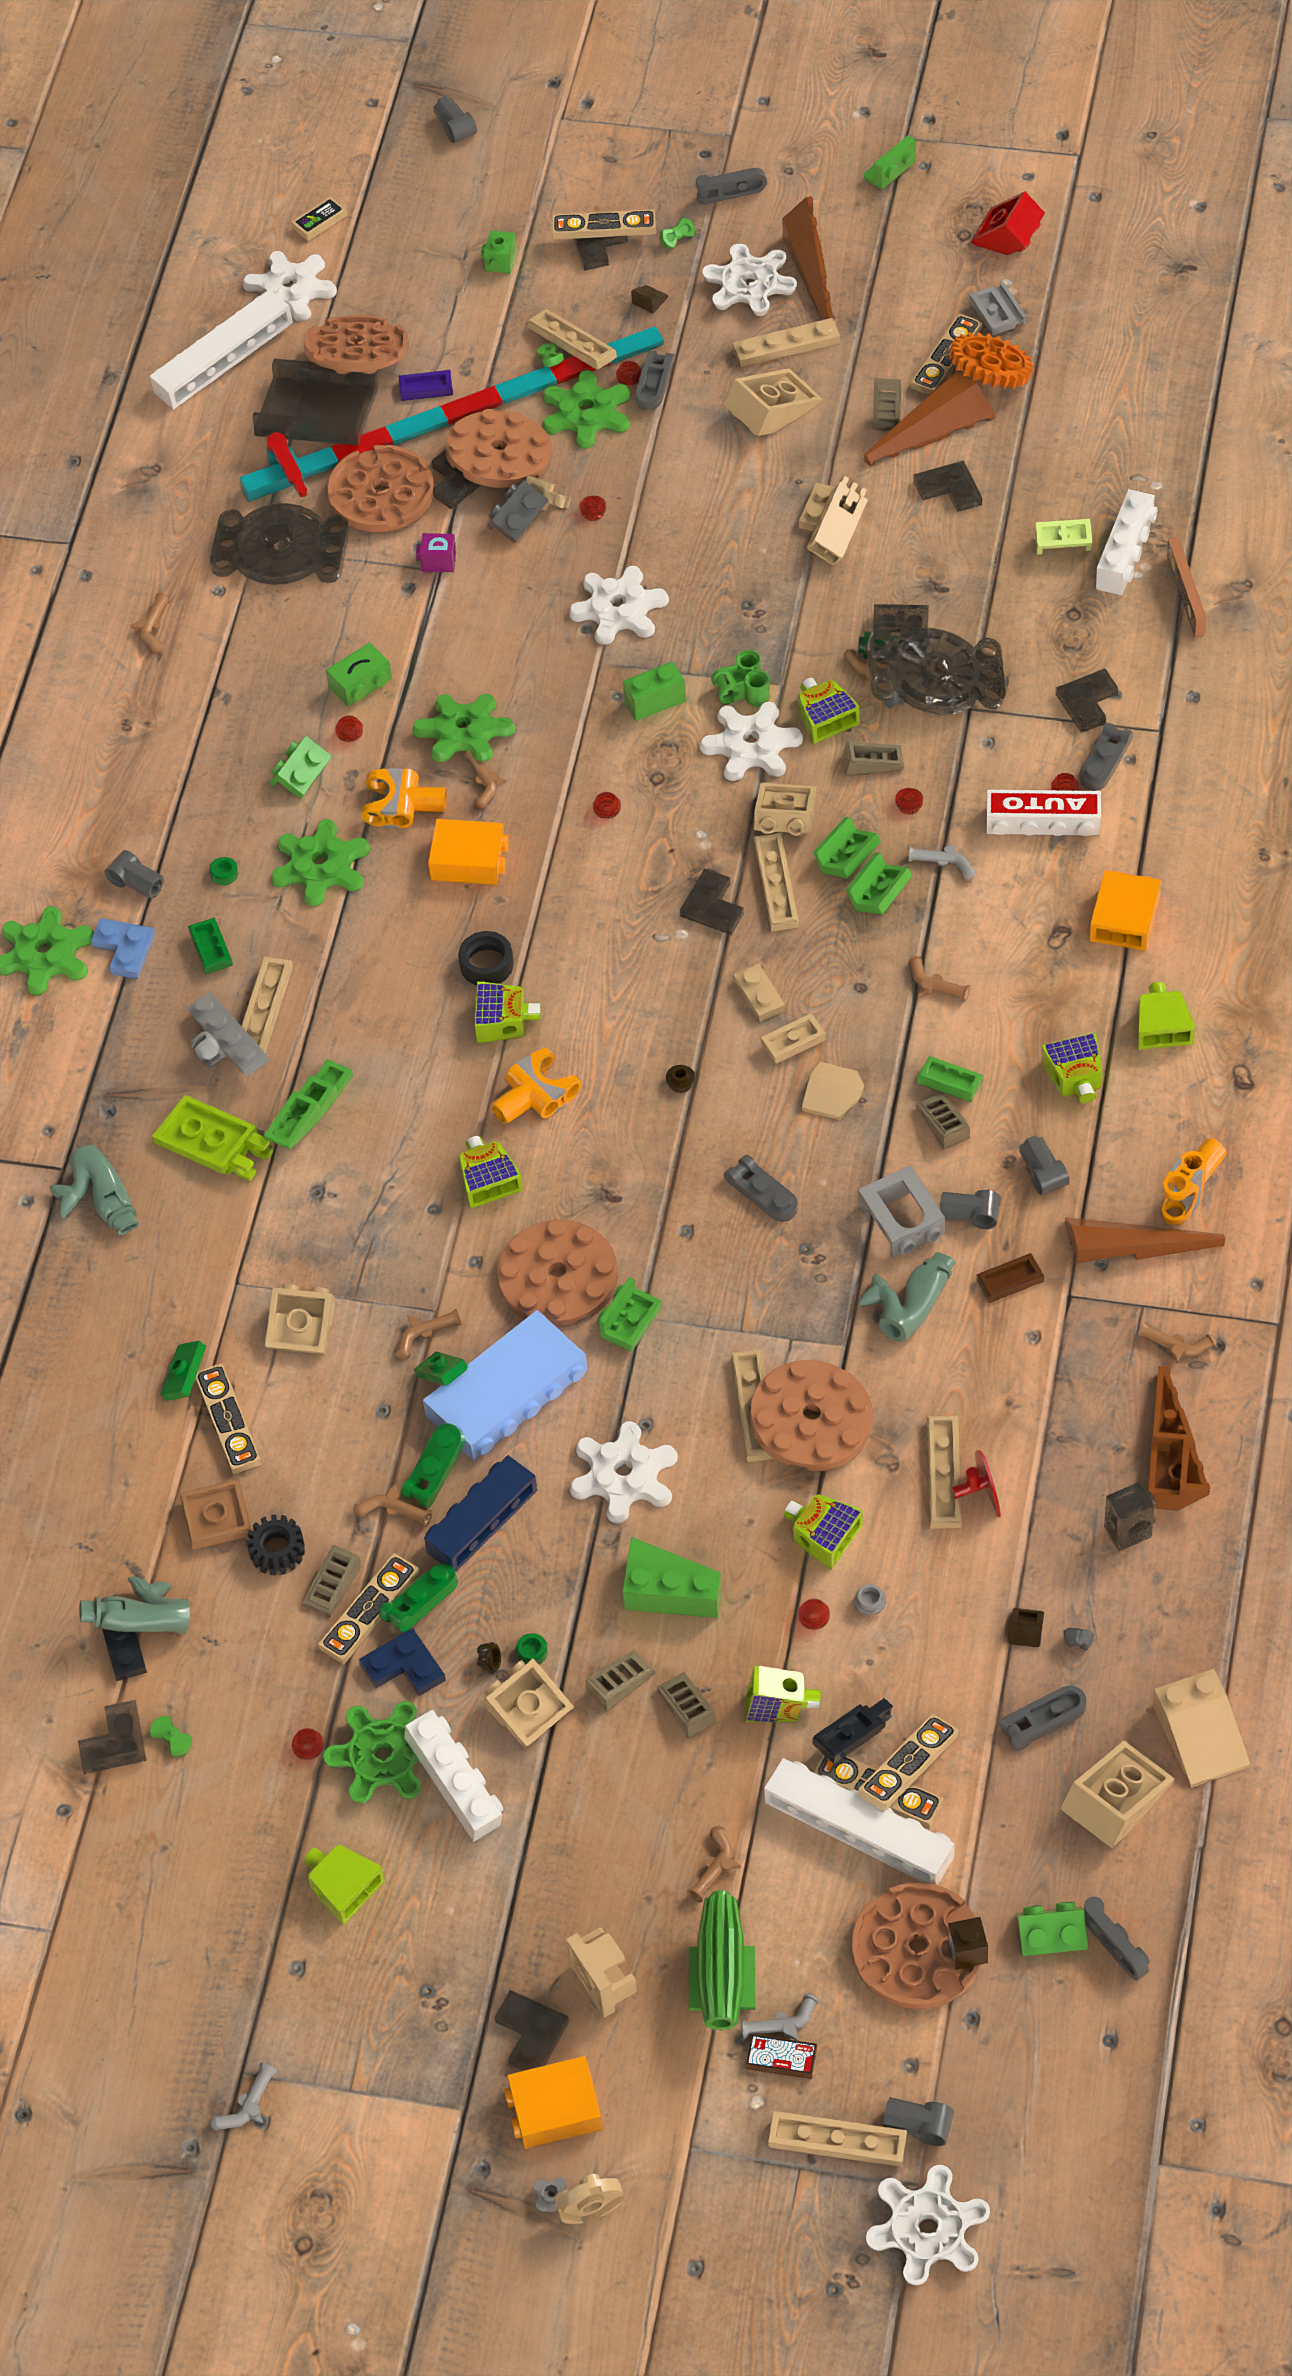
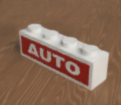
(1043, 812)

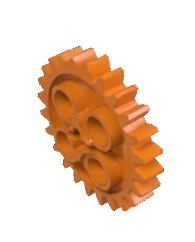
(991, 360)

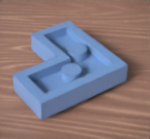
(130, 943)

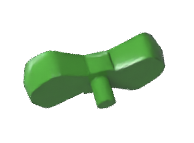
(669, 237)
(549, 355)
(164, 1729)

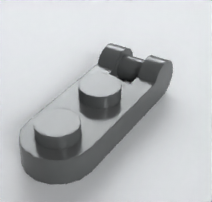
(730, 185)
(654, 379)
(1105, 757)
(762, 1189)
(1044, 1716)
(1115, 1939)

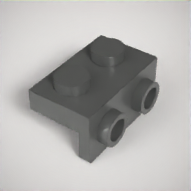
(518, 511)

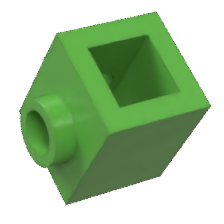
(499, 252)

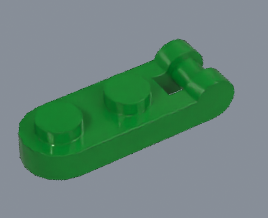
(434, 1464)
(420, 1597)

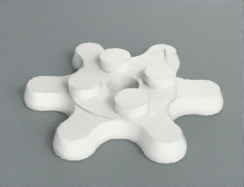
(746, 267)
(304, 287)
(626, 616)
(757, 754)
(618, 1489)
(931, 2203)

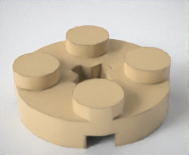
(590, 2197)

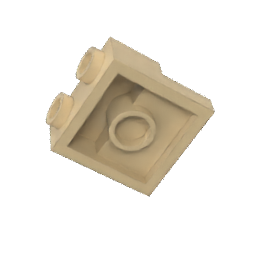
(784, 808)
(300, 1319)
(526, 1702)

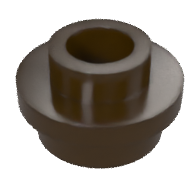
(683, 1084)

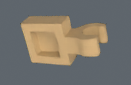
(546, 489)

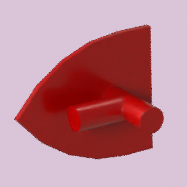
(976, 1483)

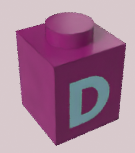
(437, 552)

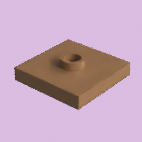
(215, 1514)

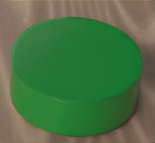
(223, 871)
(531, 1647)

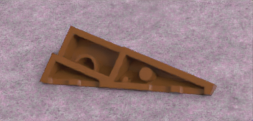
(806, 250)
(950, 407)
(1105, 1239)
(1175, 1469)

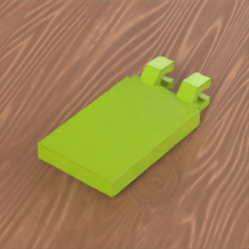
(212, 1138)

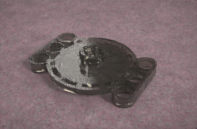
(299, 542)
(955, 677)

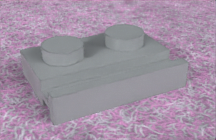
(997, 309)

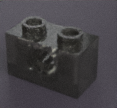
(1129, 1516)

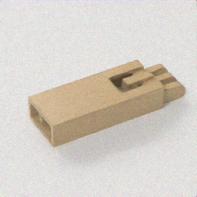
(836, 524)

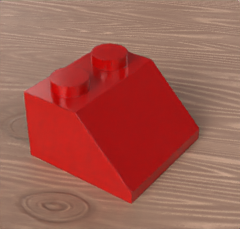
(1009, 225)

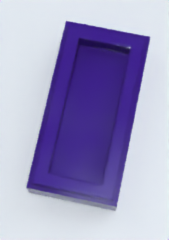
(425, 385)

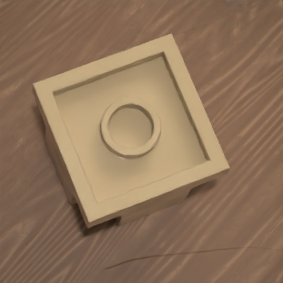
(596, 1964)

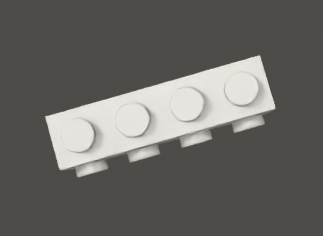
(1126, 542)
(453, 1775)

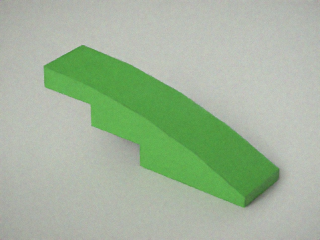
(309, 1105)

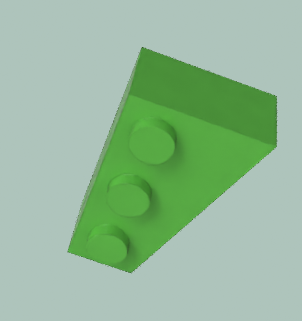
(669, 1583)

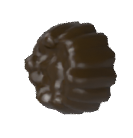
(489, 1657)

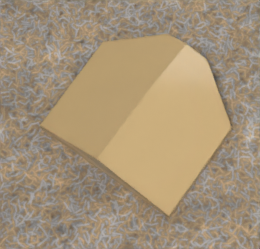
(832, 1091)

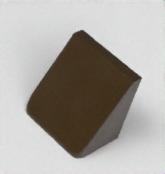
(648, 298)
(1026, 1627)

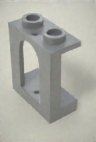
(892, 1187)

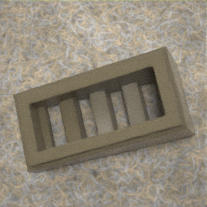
(886, 404)
(857, 763)
(945, 1137)
(340, 1562)
(618, 1692)
(698, 1722)

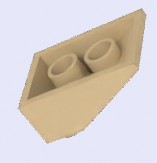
(770, 400)
(1201, 1727)
(1116, 1793)

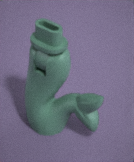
(109, 1193)
(920, 1296)
(129, 1615)

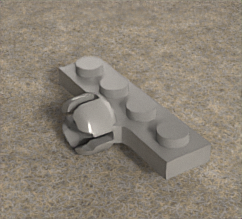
(223, 1037)

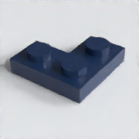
(407, 1656)

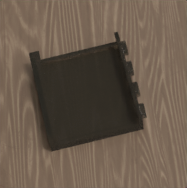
(316, 403)

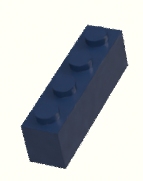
(480, 1513)

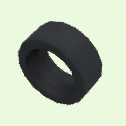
(486, 941)

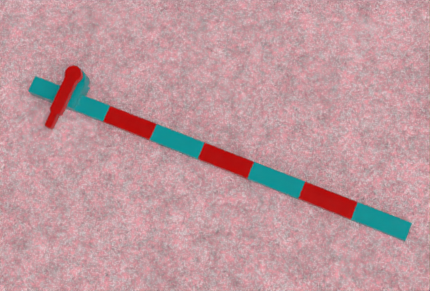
(290, 471)

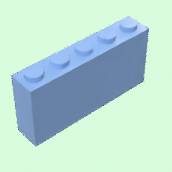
(507, 1384)

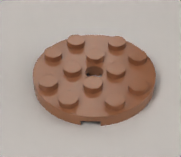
(376, 341)
(473, 451)
(397, 468)
(547, 1246)
(818, 1387)
(883, 1949)

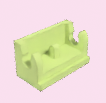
(1063, 534)

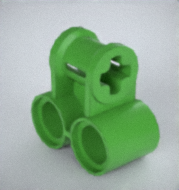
(743, 680)

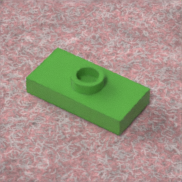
(950, 1079)

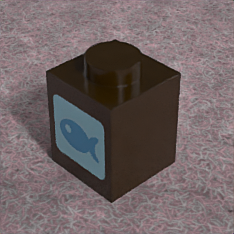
(968, 1943)

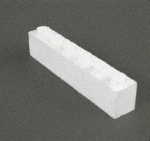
(221, 349)
(856, 1822)

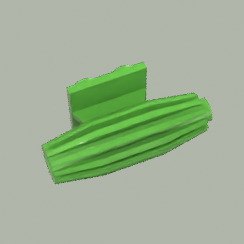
(721, 1965)

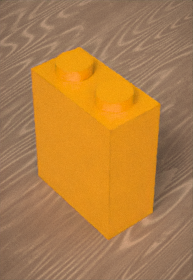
(468, 851)
(1125, 910)
(553, 2102)

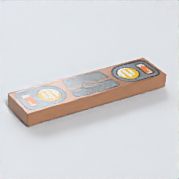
(1186, 587)

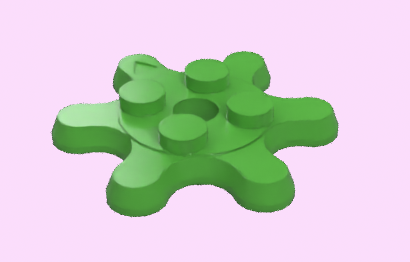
(589, 421)
(473, 738)
(320, 877)
(57, 960)
(367, 1739)

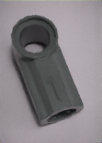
(456, 123)
(129, 871)
(1045, 1170)
(980, 1208)
(927, 2121)

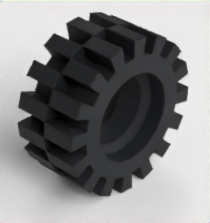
(270, 1530)

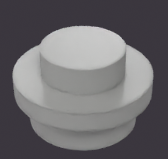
(870, 1599)

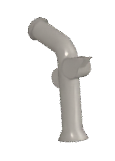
(943, 858)
(781, 2022)
(248, 2103)

